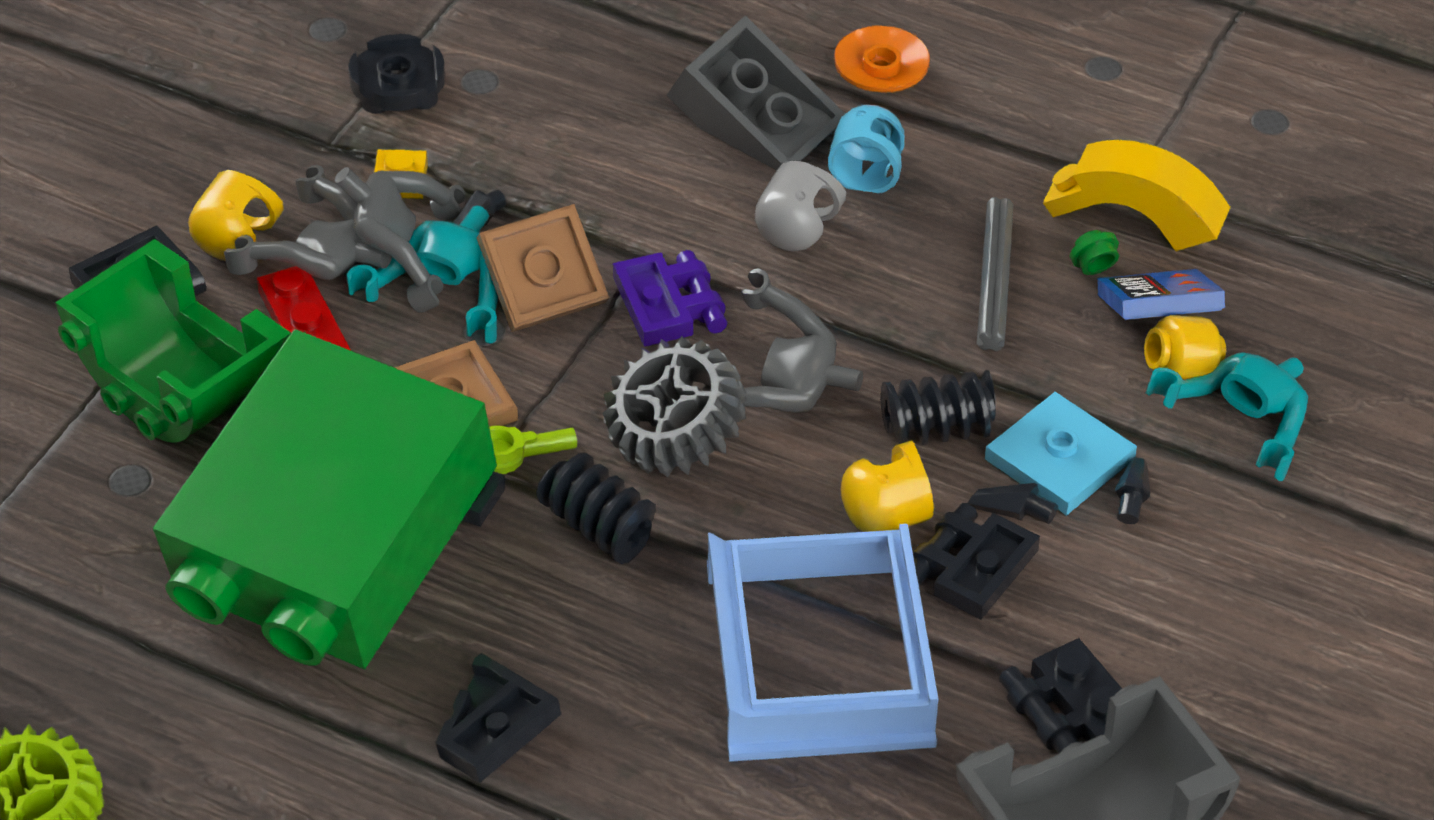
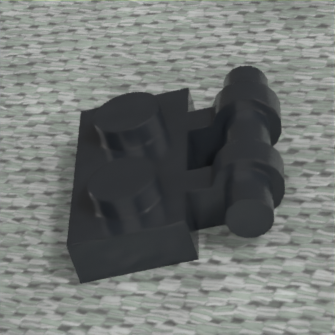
(984, 566)
(1074, 683)

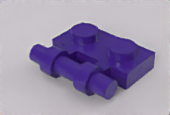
(654, 297)

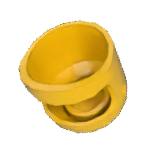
(219, 212)
(888, 494)

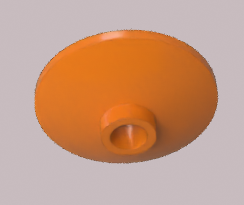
(881, 59)

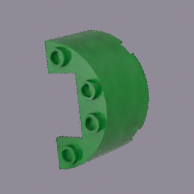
(161, 350)

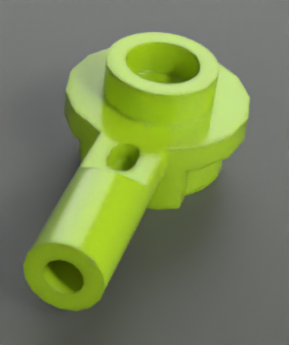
(512, 445)

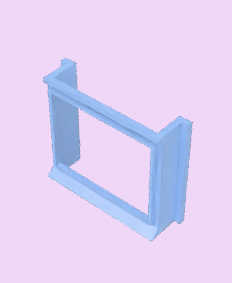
(825, 721)

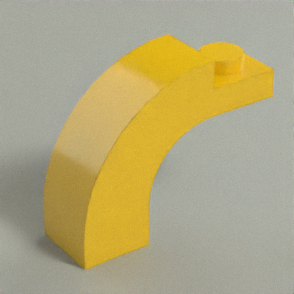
(1147, 179)

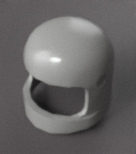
(786, 206)

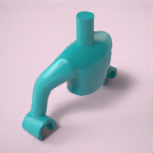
(449, 253)
(1255, 389)

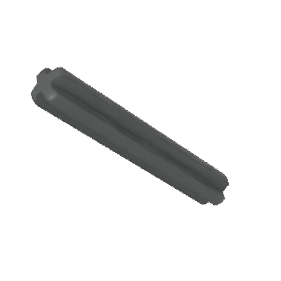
(995, 274)

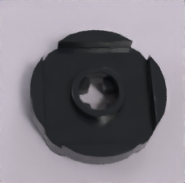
(381, 90)

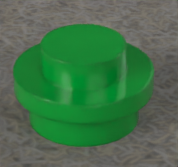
(1095, 252)

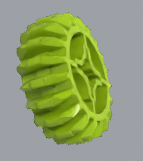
(47, 778)

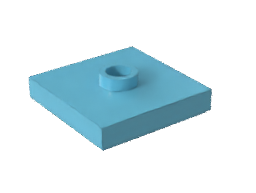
(1061, 452)

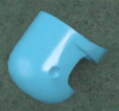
(868, 135)

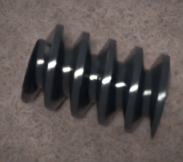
(939, 406)
(598, 506)

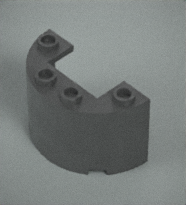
(1143, 767)

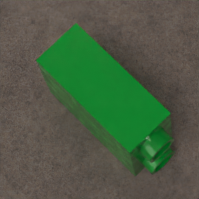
(325, 501)

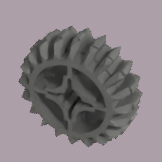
(686, 419)

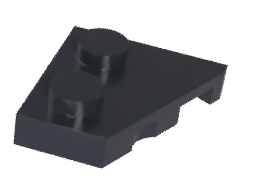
(493, 719)

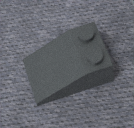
(755, 98)

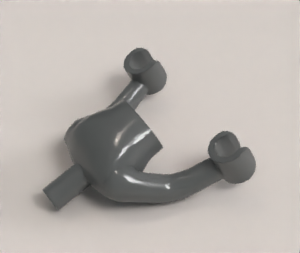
(388, 224)
(322, 247)
(796, 367)

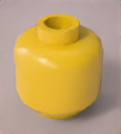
(1185, 345)

